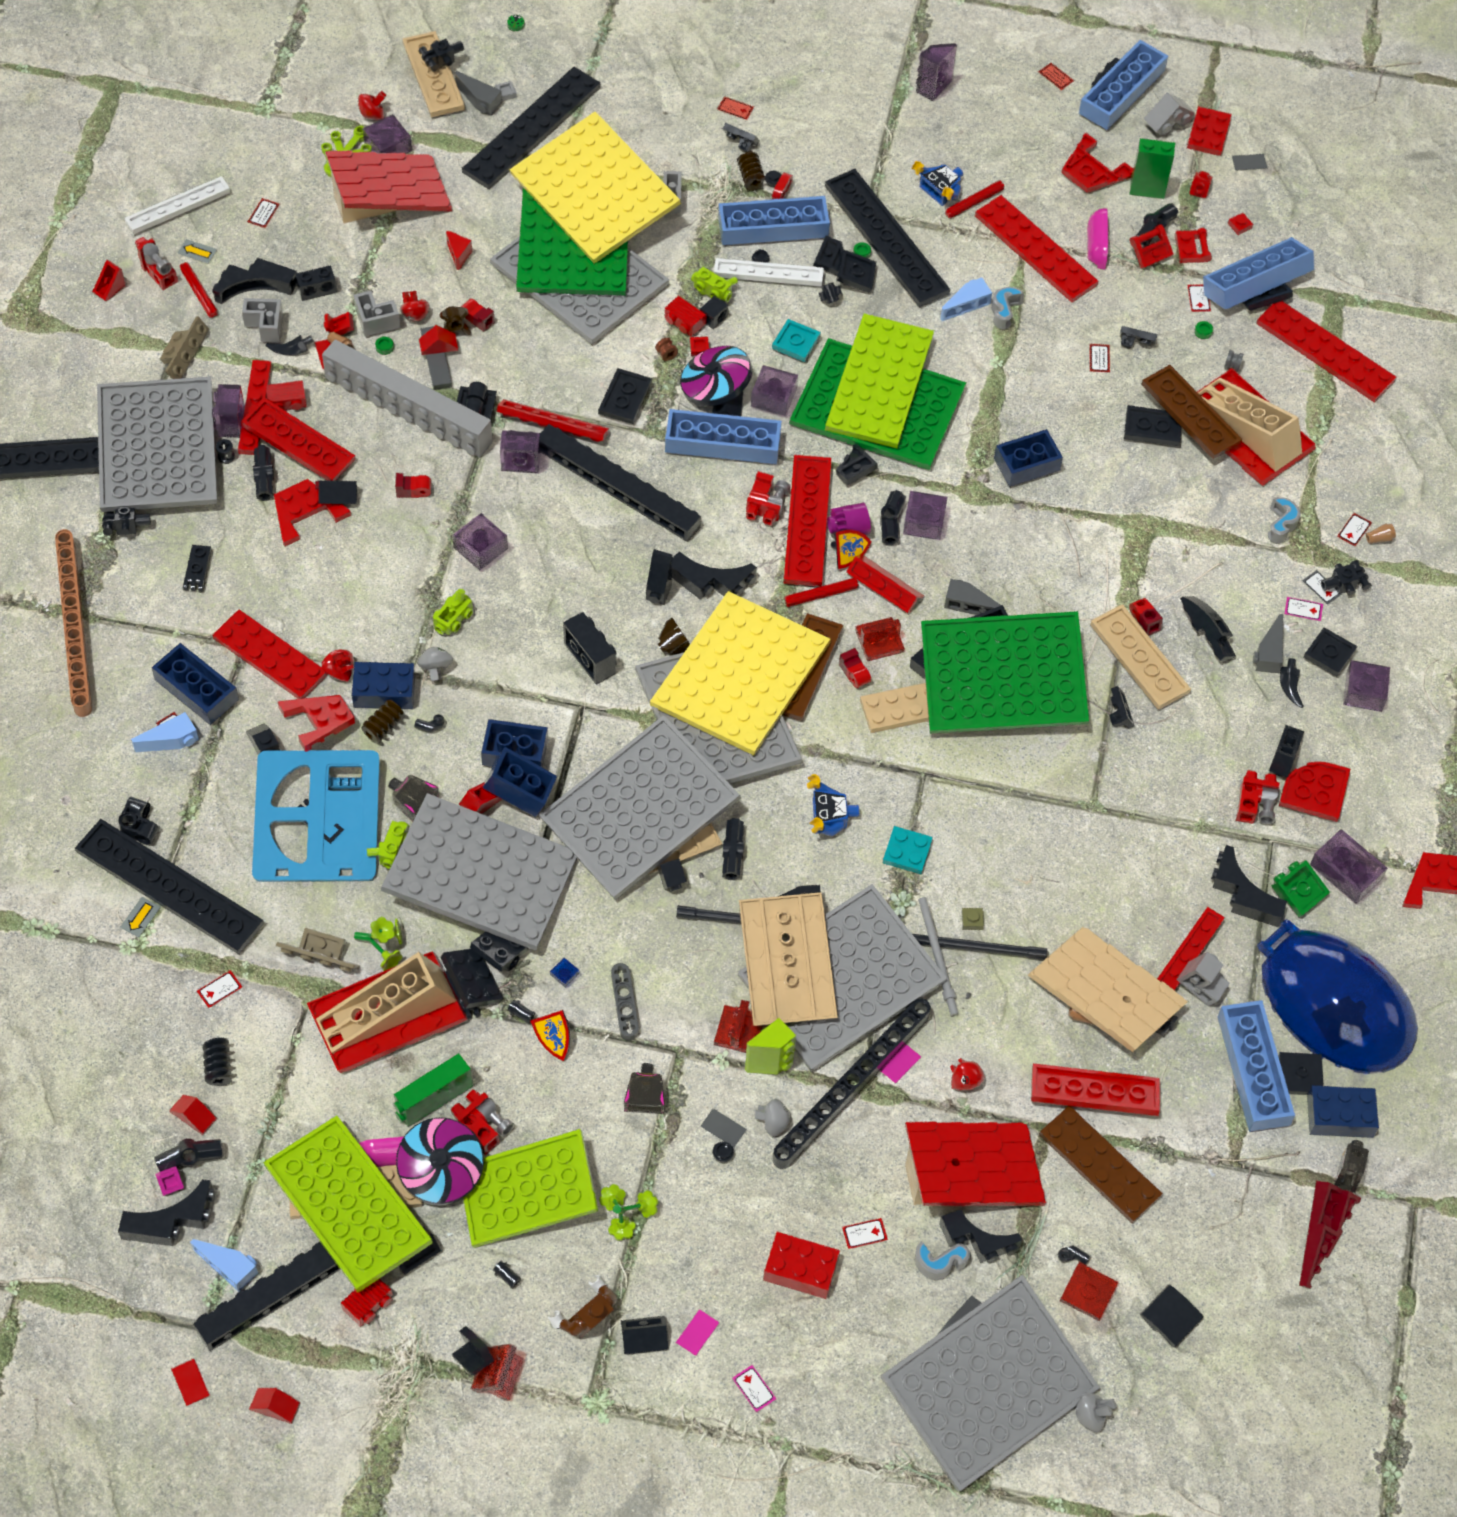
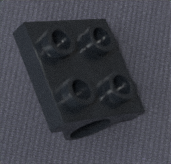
(478, 398)
(498, 951)

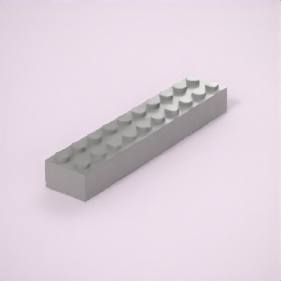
(407, 398)

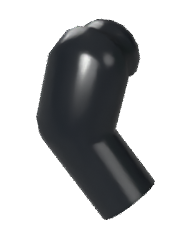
(430, 726)
(1073, 1253)

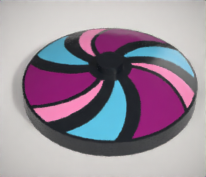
(716, 375)
(439, 1161)

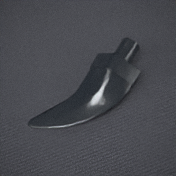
(292, 347)
(1289, 679)

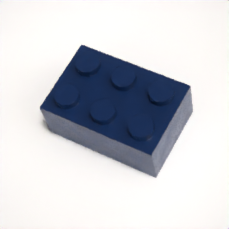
(1028, 458)
(381, 682)
(523, 739)
(520, 781)
(1342, 1111)

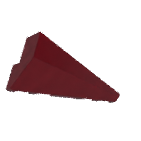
(1329, 1212)

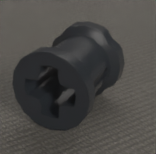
(222, 452)

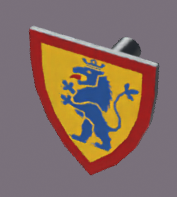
(848, 545)
(553, 1033)

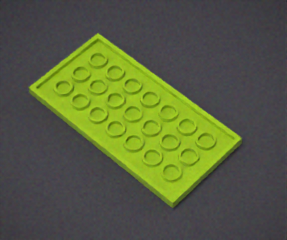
(879, 380)
(347, 1203)

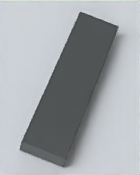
(437, 367)

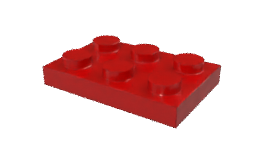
(1209, 131)

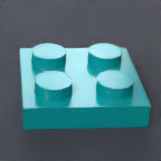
(796, 340)
(907, 850)

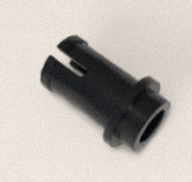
(521, 1011)
(506, 1274)

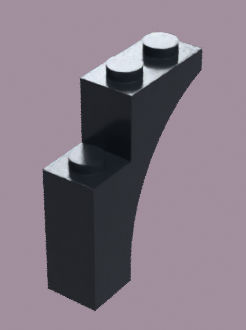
(260, 276)
(702, 579)
(1246, 897)
(164, 1225)

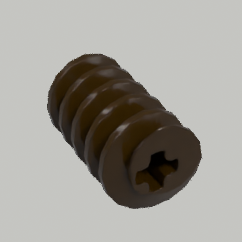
(751, 170)
(382, 720)

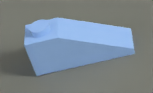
(970, 297)
(167, 736)
(229, 1263)

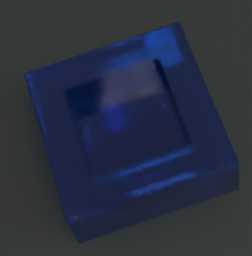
(564, 972)

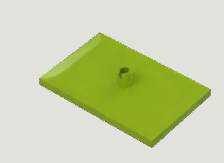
(531, 1189)

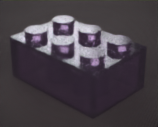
(1348, 866)

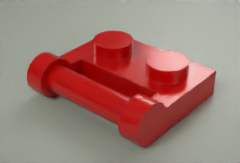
(1187, 247)
(1153, 252)

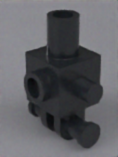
(440, 54)
(123, 521)
(1347, 578)

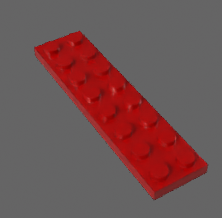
(1036, 248)
(1326, 350)
(807, 520)

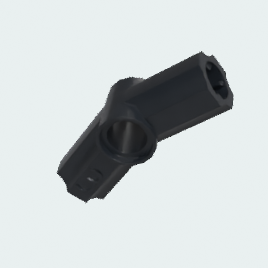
(1159, 217)
(889, 517)
(201, 1150)

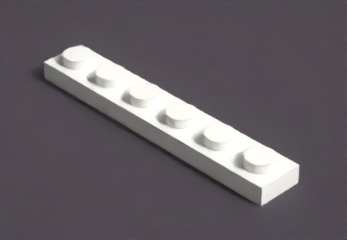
(177, 205)
(769, 272)

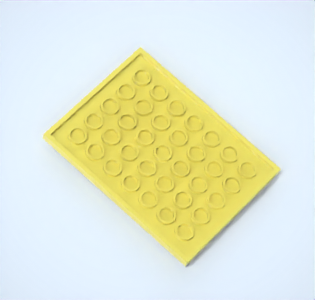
(595, 187)
(740, 673)

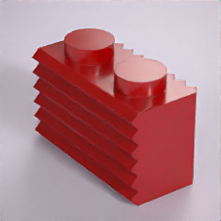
(684, 316)
(287, 395)
(367, 1302)

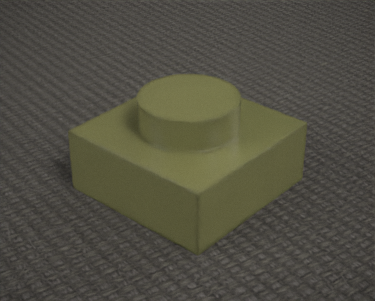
(972, 919)

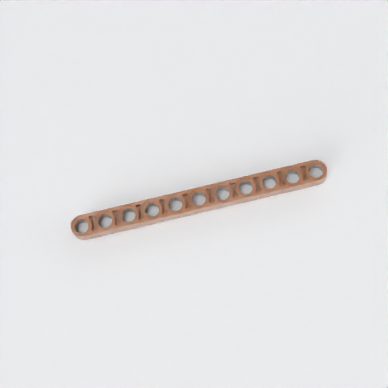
(66, 548)

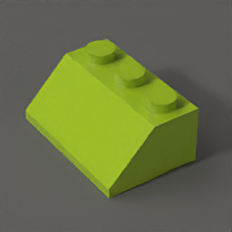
(771, 1050)

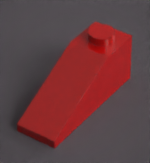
(479, 799)

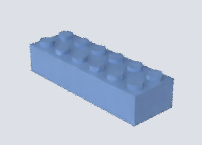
(1123, 84)
(773, 220)
(1258, 273)
(723, 436)
(1256, 1066)

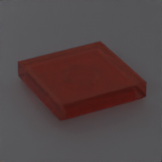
(1089, 1291)

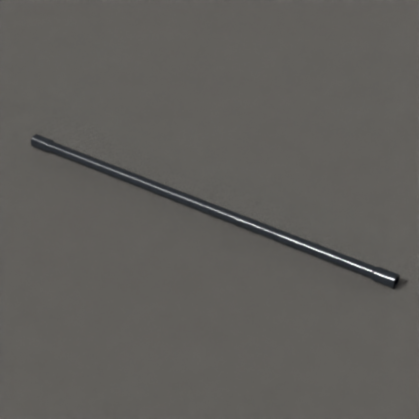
(1030, 952)

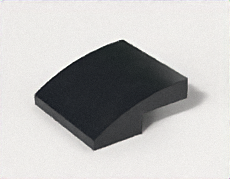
(1171, 1315)

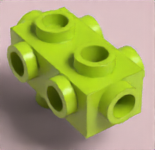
(713, 285)
(450, 616)
(390, 847)

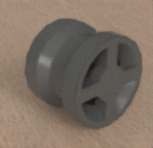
(1234, 360)

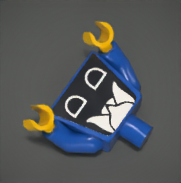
(939, 182)
(829, 808)

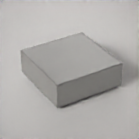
(507, 89)

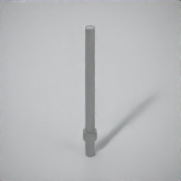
(948, 993)

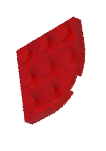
(1316, 789)

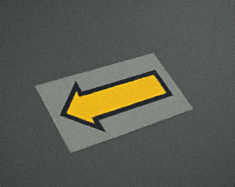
(197, 251)
(140, 917)

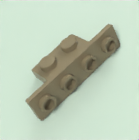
(183, 348)
(321, 946)

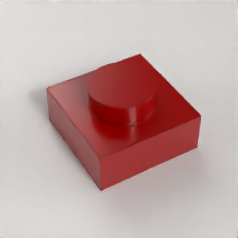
(1240, 223)
(698, 345)

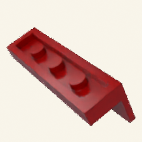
(884, 583)

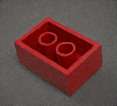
(801, 1265)

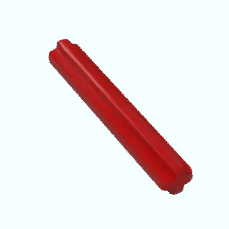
(974, 199)
(198, 289)
(821, 592)

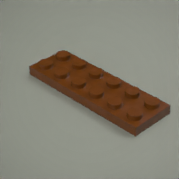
(1191, 412)
(799, 705)
(1100, 1164)

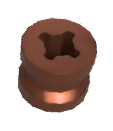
(666, 349)

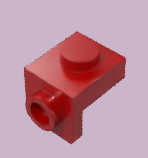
(1201, 184)
(340, 324)

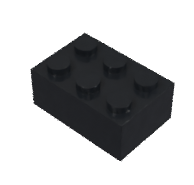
(590, 647)

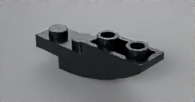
(1208, 620)

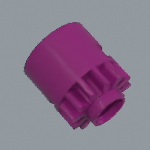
(850, 517)

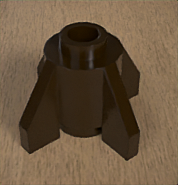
(454, 319)
(672, 639)

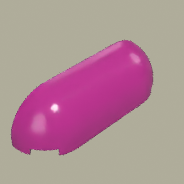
(1098, 238)
(382, 1150)

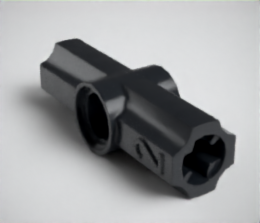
(263, 473)
(733, 849)

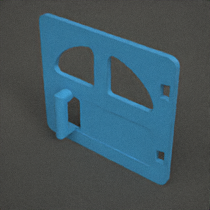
(350, 809)

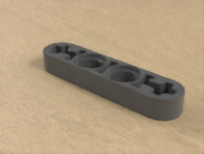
(627, 1001)

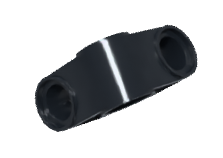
(135, 813)

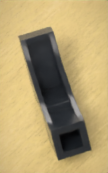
(986, 1245)

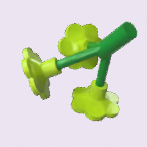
(383, 931)
(612, 1199)

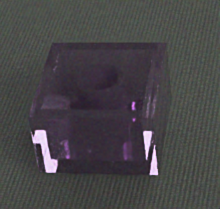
(387, 136)
(774, 390)
(228, 410)
(520, 451)
(925, 515)
(480, 541)
(1366, 686)

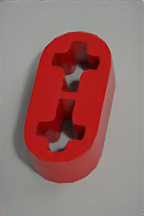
(782, 186)

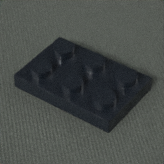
(625, 396)
(1151, 426)
(471, 978)

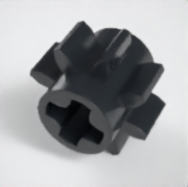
(830, 293)

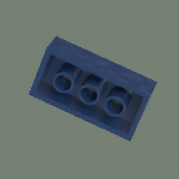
(195, 683)

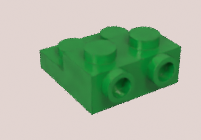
(1300, 887)

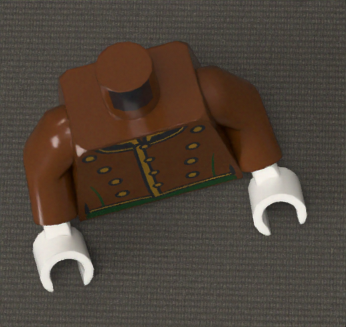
(590, 1314)

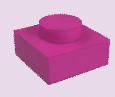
(169, 1180)

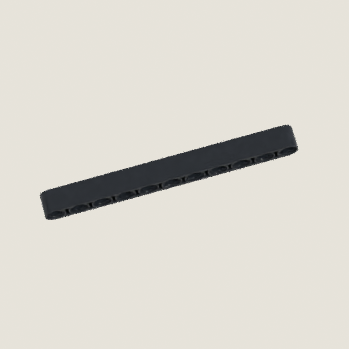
(849, 1091)

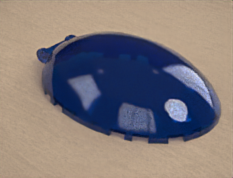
(1338, 1000)

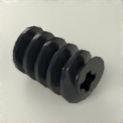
(217, 1062)

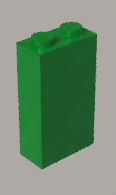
(1152, 168)
(432, 1090)

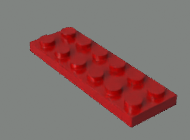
(298, 440)
(270, 655)
(1095, 1089)

